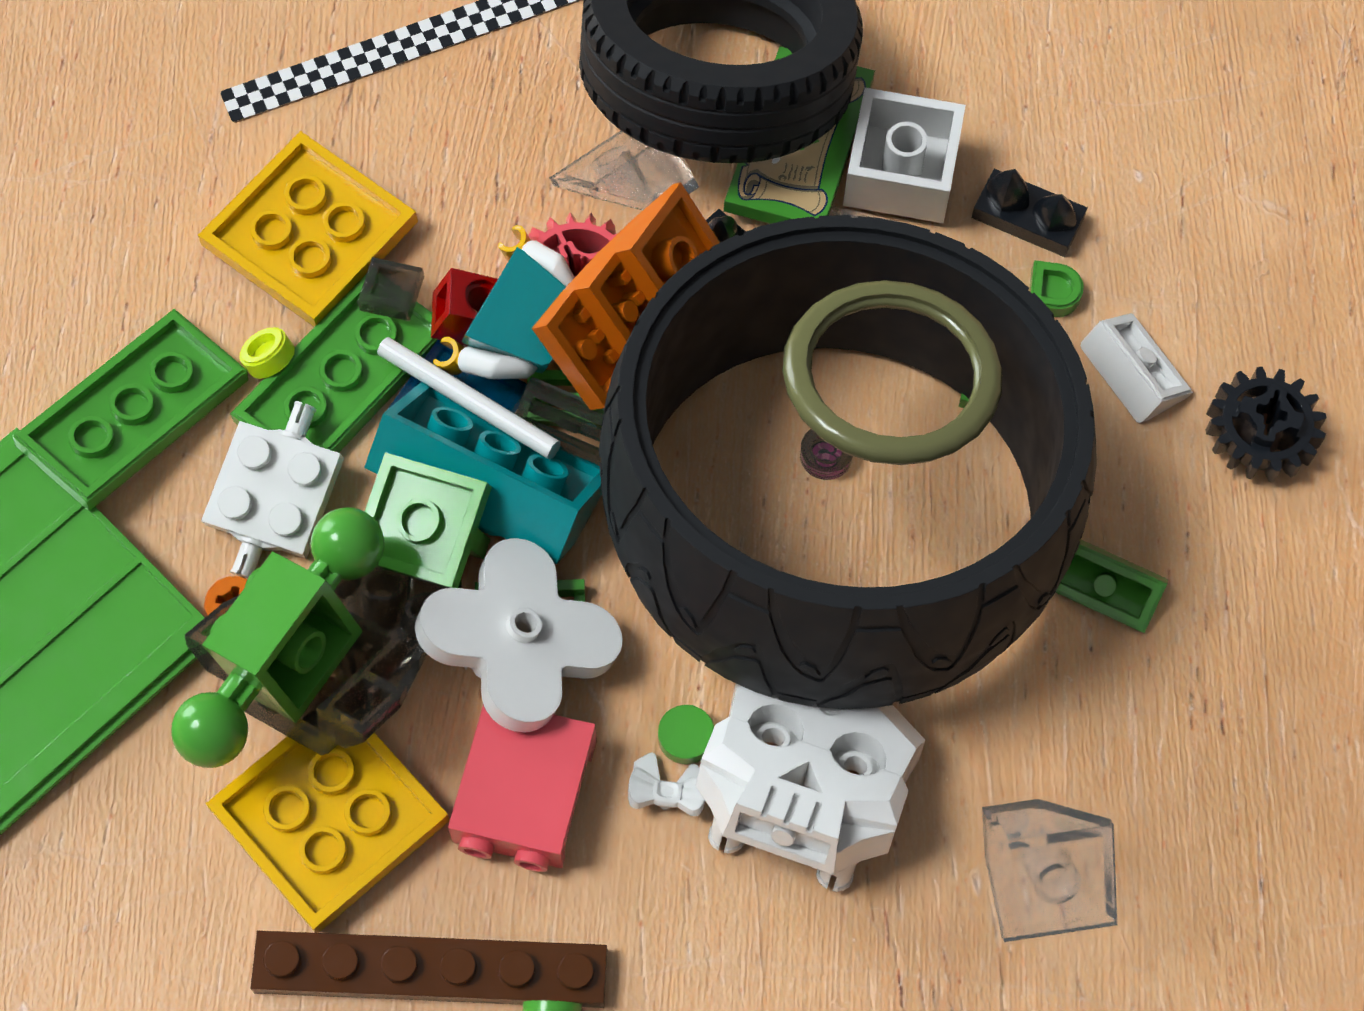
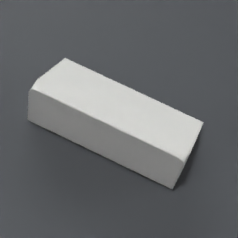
(1134, 367)

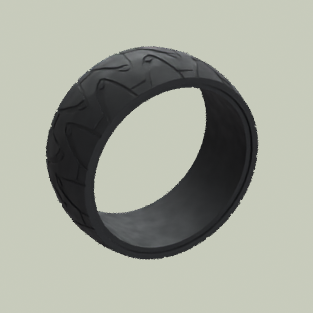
(811, 636)

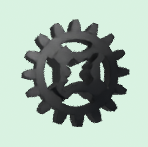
(1290, 422)

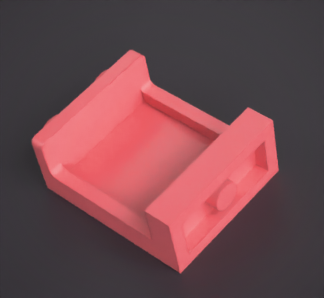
(521, 791)

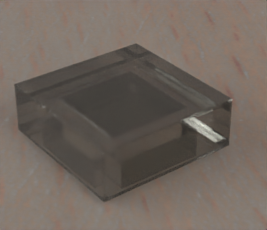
(391, 289)

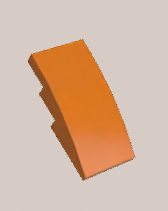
(604, 301)

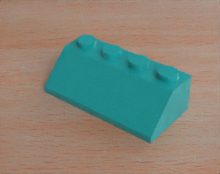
(529, 493)

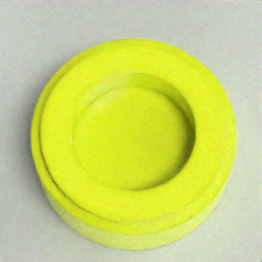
(267, 352)

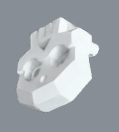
(799, 793)

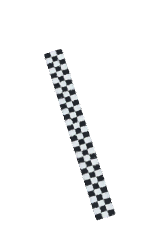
(378, 54)

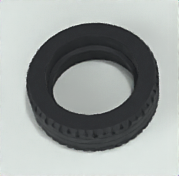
(717, 108)

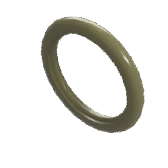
(883, 448)

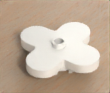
(518, 634)

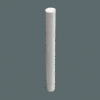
(469, 398)

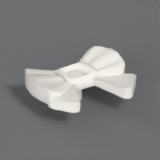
(647, 788)

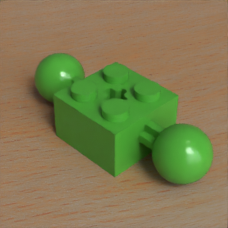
(280, 638)

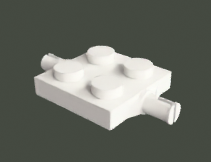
(272, 489)

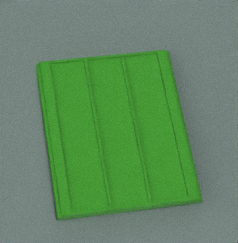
(81, 632)

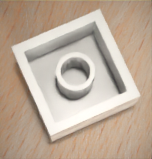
(904, 155)

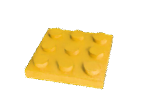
(307, 228)
(327, 821)

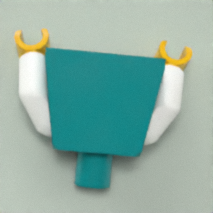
(501, 332)

